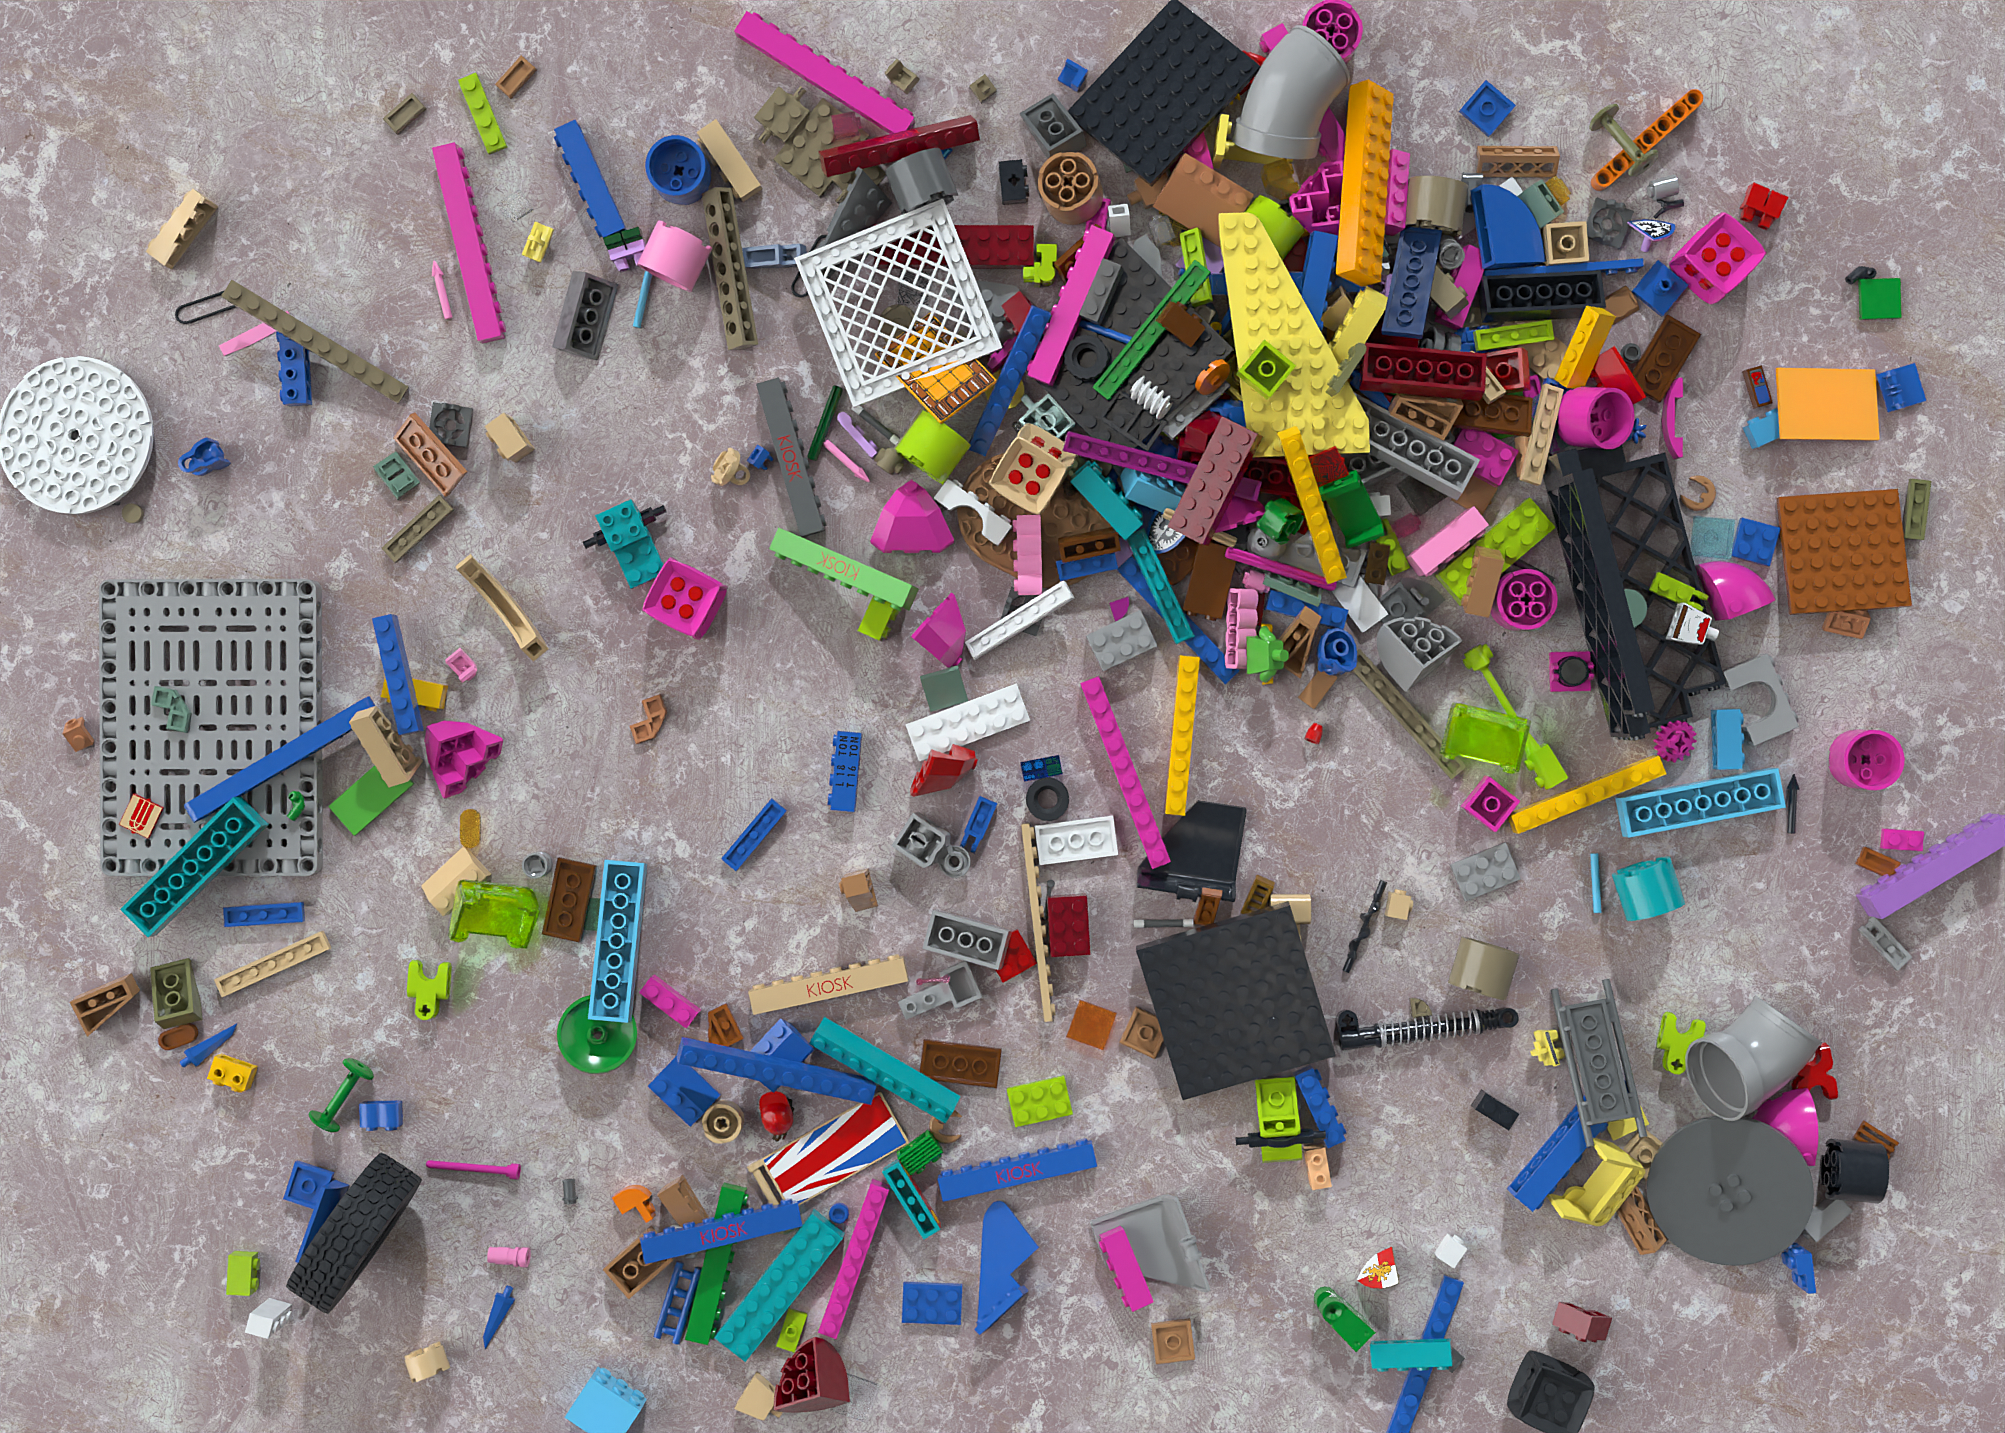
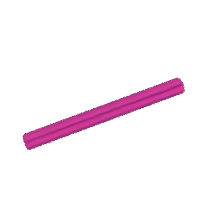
(1279, 568)

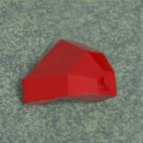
(943, 770)

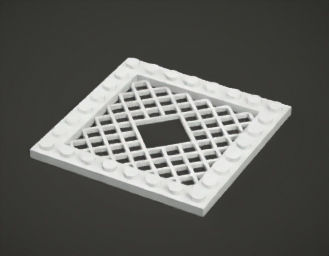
(882, 235)

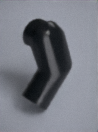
(1860, 273)

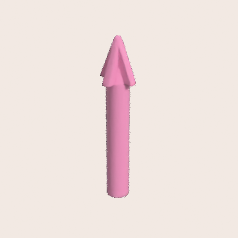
(437, 274)
(859, 472)

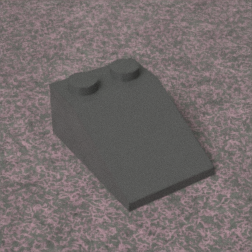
(1053, 127)

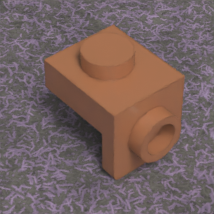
(77, 734)

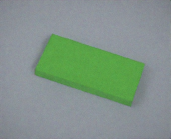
(366, 800)

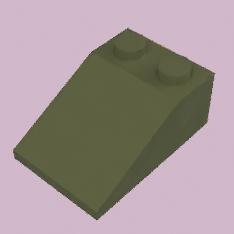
(175, 994)

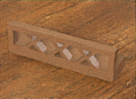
(1518, 155)
(1639, 1231)

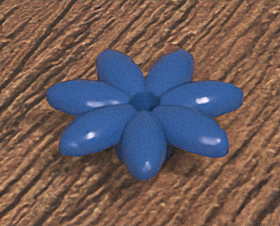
(1637, 431)

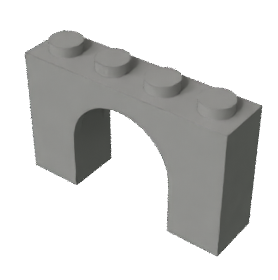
(1780, 716)
(1825, 1218)

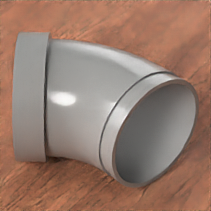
(1291, 96)
(1748, 1060)

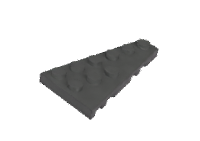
(858, 211)

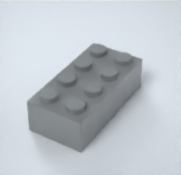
(967, 939)

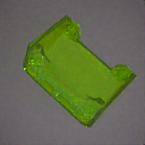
(1485, 736)
(494, 911)

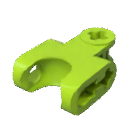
(428, 991)
(1676, 1043)

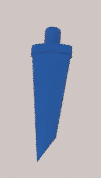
(1376, 397)
(202, 1050)
(499, 1309)

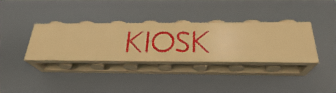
(828, 985)

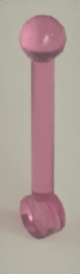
(946, 978)

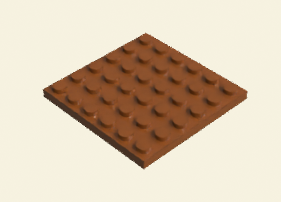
(1843, 552)

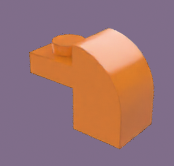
(635, 1196)

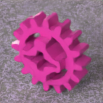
(1676, 741)

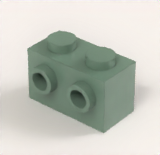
(1541, 203)

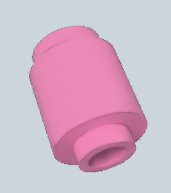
(1255, 580)

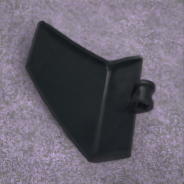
(1202, 853)

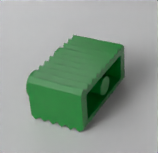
(920, 1153)

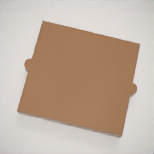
(1476, 494)

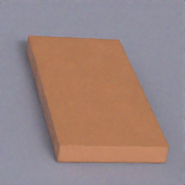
(430, 454)

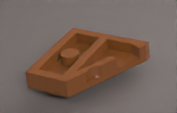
(723, 1027)

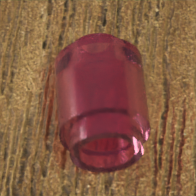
(1406, 525)

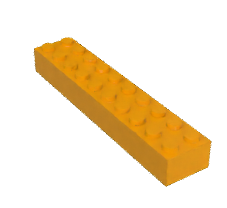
(1364, 183)

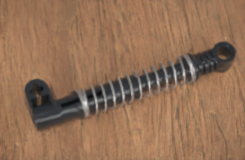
(1419, 1029)

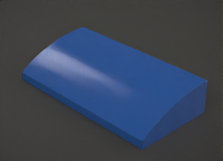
(327, 1200)

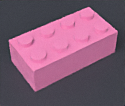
(1444, 543)

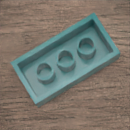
(1106, 499)

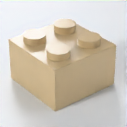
(1565, 243)
(509, 437)

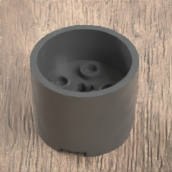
(921, 180)

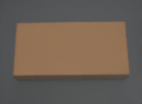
(516, 77)
(1317, 688)

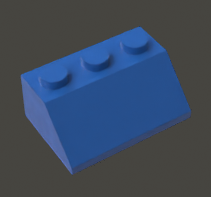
(785, 1043)
(684, 1091)

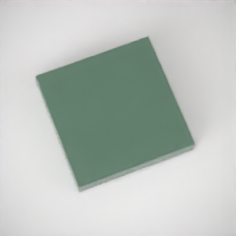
(944, 688)

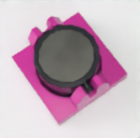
(1570, 671)

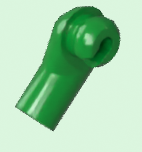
(298, 805)

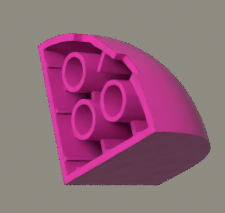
(1732, 589)
(1795, 1118)

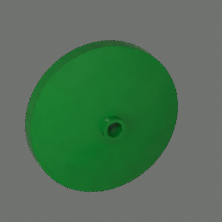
(586, 1052)

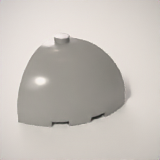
(1414, 648)

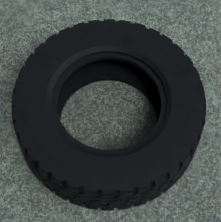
(353, 1232)

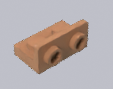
(1847, 623)

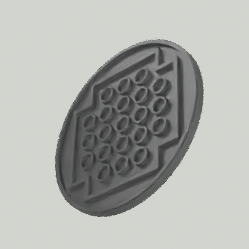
(1730, 1190)

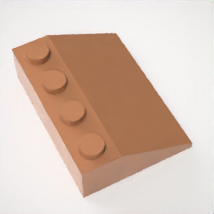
(1197, 196)

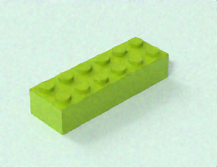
(1511, 535)

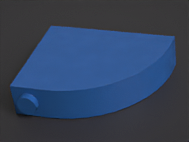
(1505, 229)

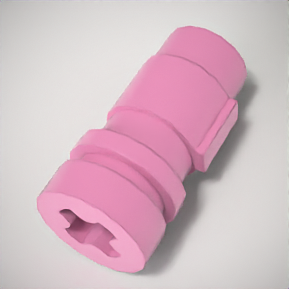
(509, 1256)

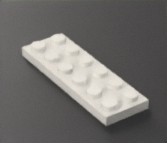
(968, 721)

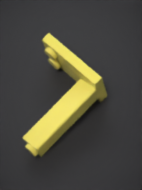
(1228, 150)

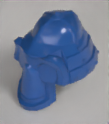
(1336, 652)

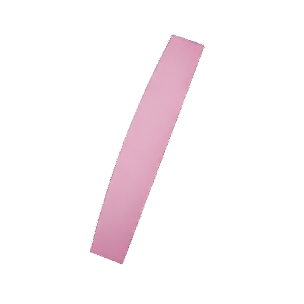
(247, 338)

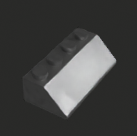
(584, 315)

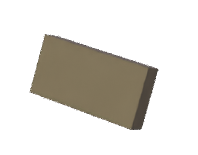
(404, 113)

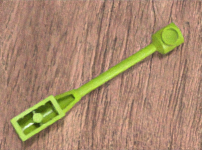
(1539, 757)

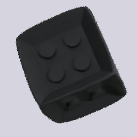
(1550, 1394)

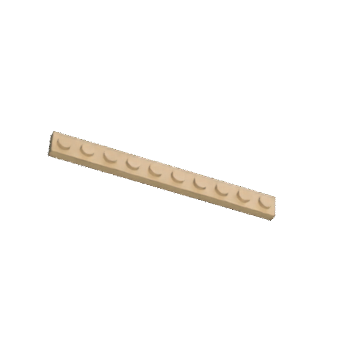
(1039, 930)

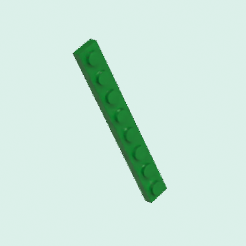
(1149, 332)

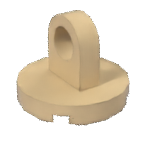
(727, 466)

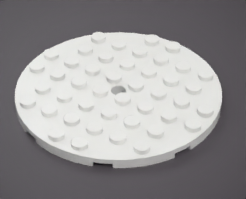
(112, 430)

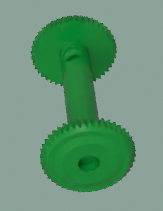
(325, 1119)

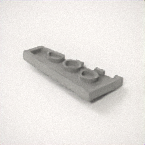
(1305, 558)

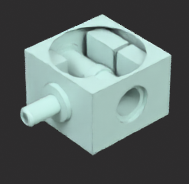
(1047, 415)

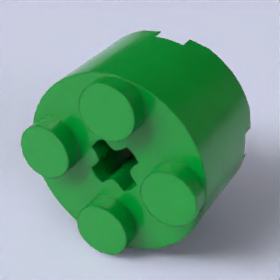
(1280, 520)

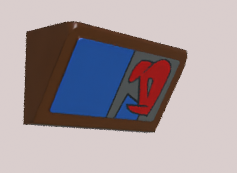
(1757, 387)

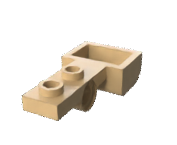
(1299, 904)

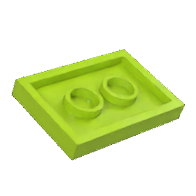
(1039, 1101)

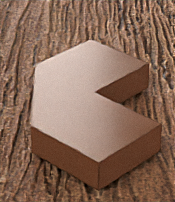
(649, 728)

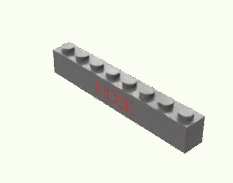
(790, 457)

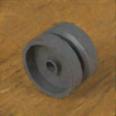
(1436, 339)

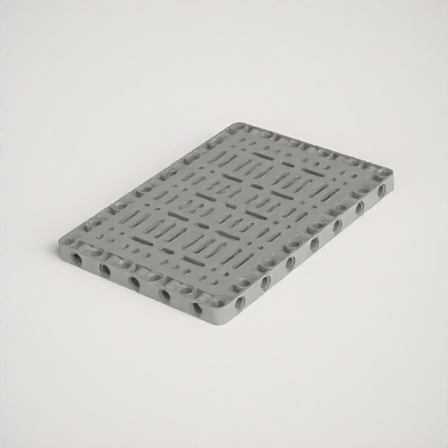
(299, 690)

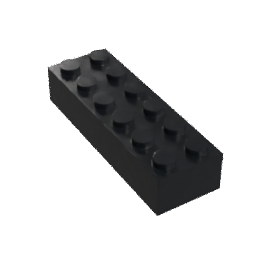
(1539, 295)

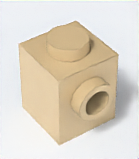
(1398, 904)

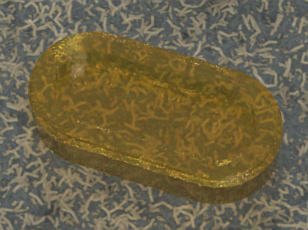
(470, 828)

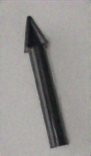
(1792, 804)

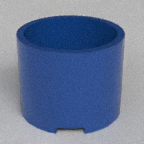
(676, 154)

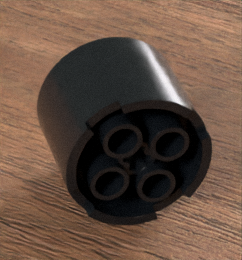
(1855, 1171)

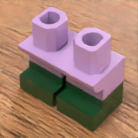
(618, 250)

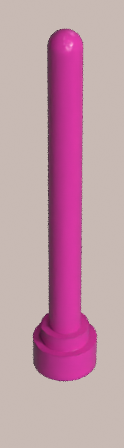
(512, 1171)

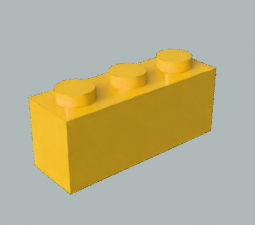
(427, 693)

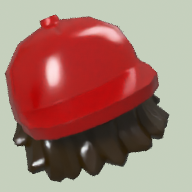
(776, 1114)

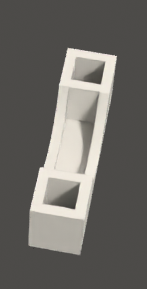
(952, 497)

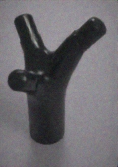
(1668, 205)

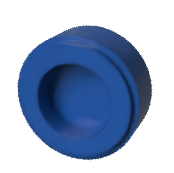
(839, 1213)

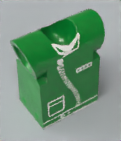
(1343, 1318)

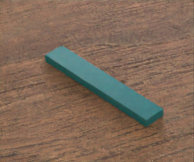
(1159, 586)

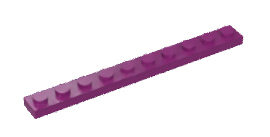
(1145, 461)

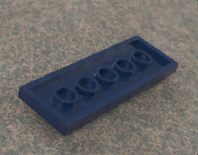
(1411, 282)

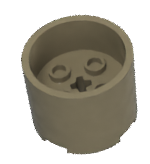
(1436, 204)
(1483, 968)

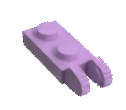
(857, 434)

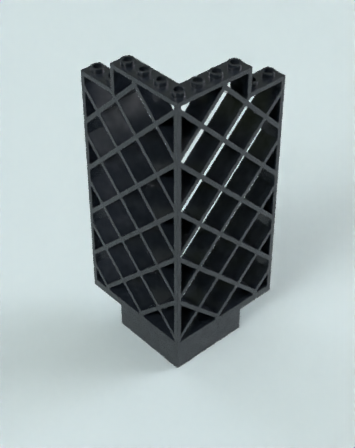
(1603, 602)

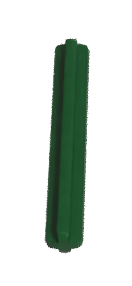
(824, 423)

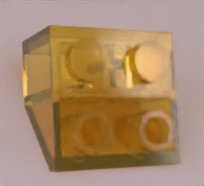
(1278, 179)

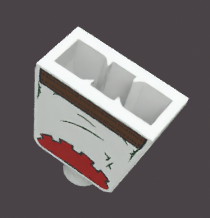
(1690, 626)

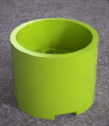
(1280, 227)
(932, 447)

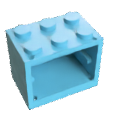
(606, 1404)

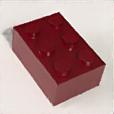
(1068, 925)

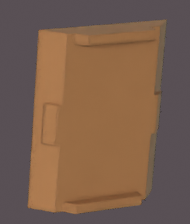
(1621, 304)

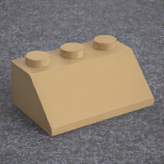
(442, 884)

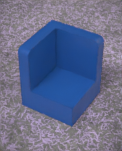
(1073, 75)

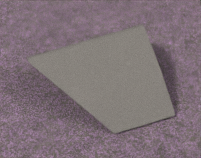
(1158, 1240)

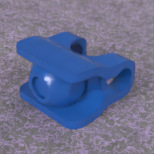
(204, 455)

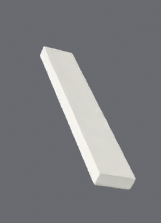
(1019, 620)

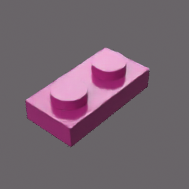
(997, 360)
(1902, 839)

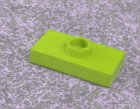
(791, 1330)

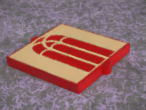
(141, 816)

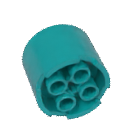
(1648, 889)

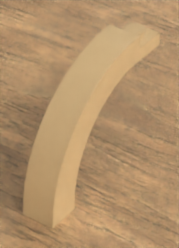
(504, 605)

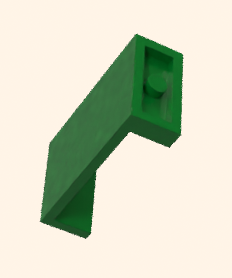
(1353, 509)

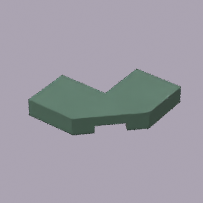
(179, 713)

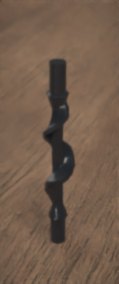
(1365, 930)

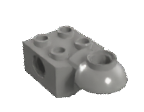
(930, 844)

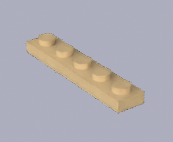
(1541, 434)

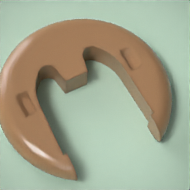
(1708, 498)
(935, 1126)

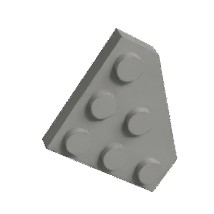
(993, 295)

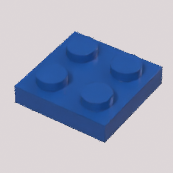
(1487, 108)
(1755, 541)
(306, 1184)

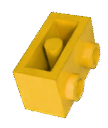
(232, 1073)

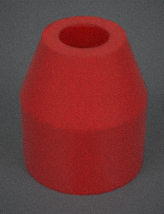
(1314, 733)

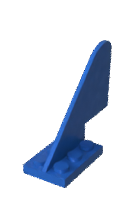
(1003, 1250)

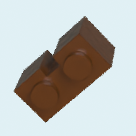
(1180, 323)

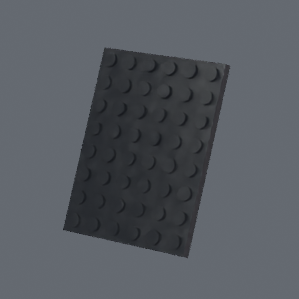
(1163, 91)

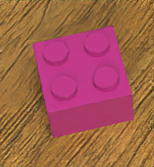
(1490, 803)

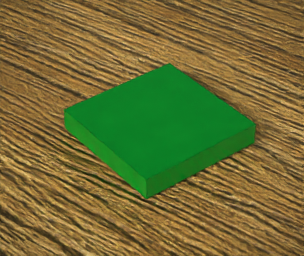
(1879, 298)

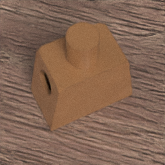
(1145, 192)

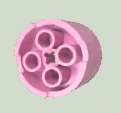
(674, 256)

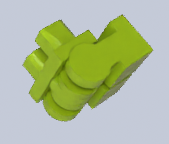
(1043, 272)

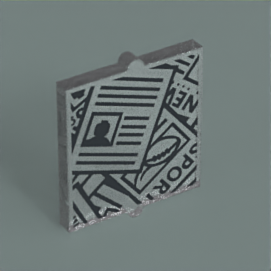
(910, 296)

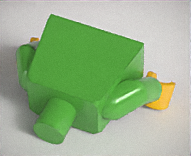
(1265, 654)

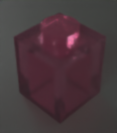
(846, 125)

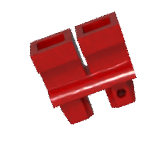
(1762, 204)

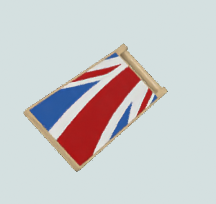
(831, 1152)

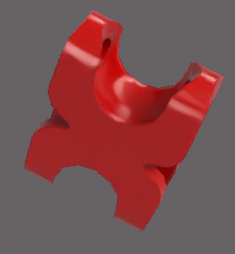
(1815, 1074)

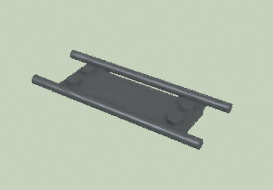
(1598, 1062)

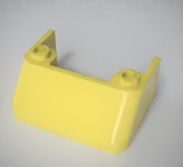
(1604, 1189)

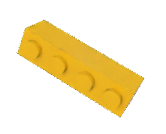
(1584, 347)

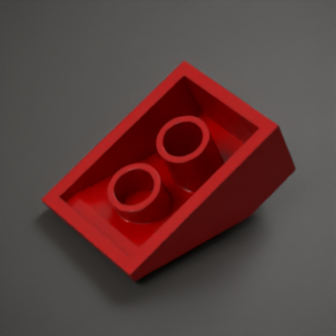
(1510, 369)

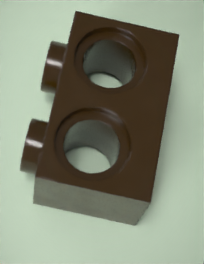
(1377, 563)

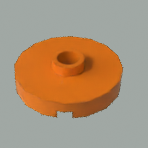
(1213, 378)

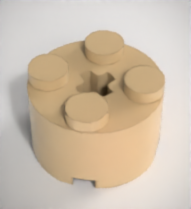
(712, 1118)
(426, 1362)

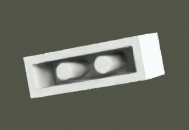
(268, 1318)

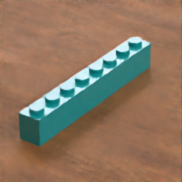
(884, 1070)

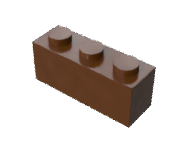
(1089, 544)

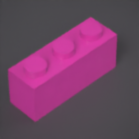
(670, 1001)

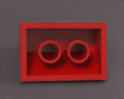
(1612, 372)

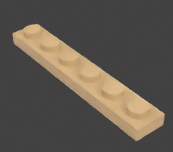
(272, 963)

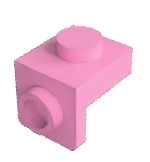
(462, 665)

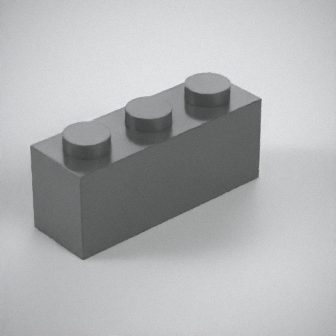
(1101, 291)

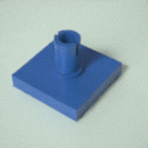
(1659, 288)

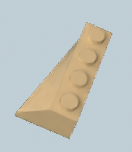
(181, 228)
(384, 746)

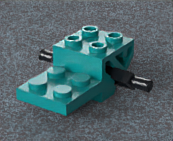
(630, 540)

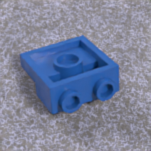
(1801, 1264)

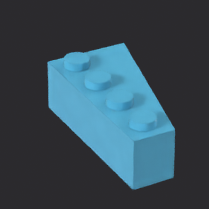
(1151, 490)

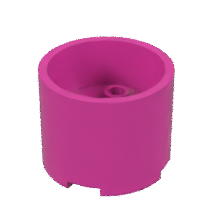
(1343, 22)
(1595, 417)
(1515, 614)
(1881, 764)

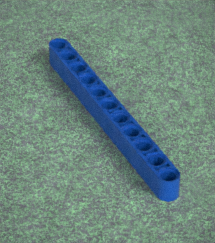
(275, 762)

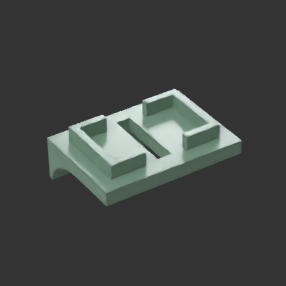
(401, 483)

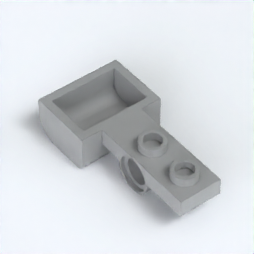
(960, 990)

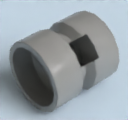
(1450, 253)
(537, 864)

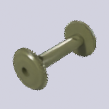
(1605, 117)

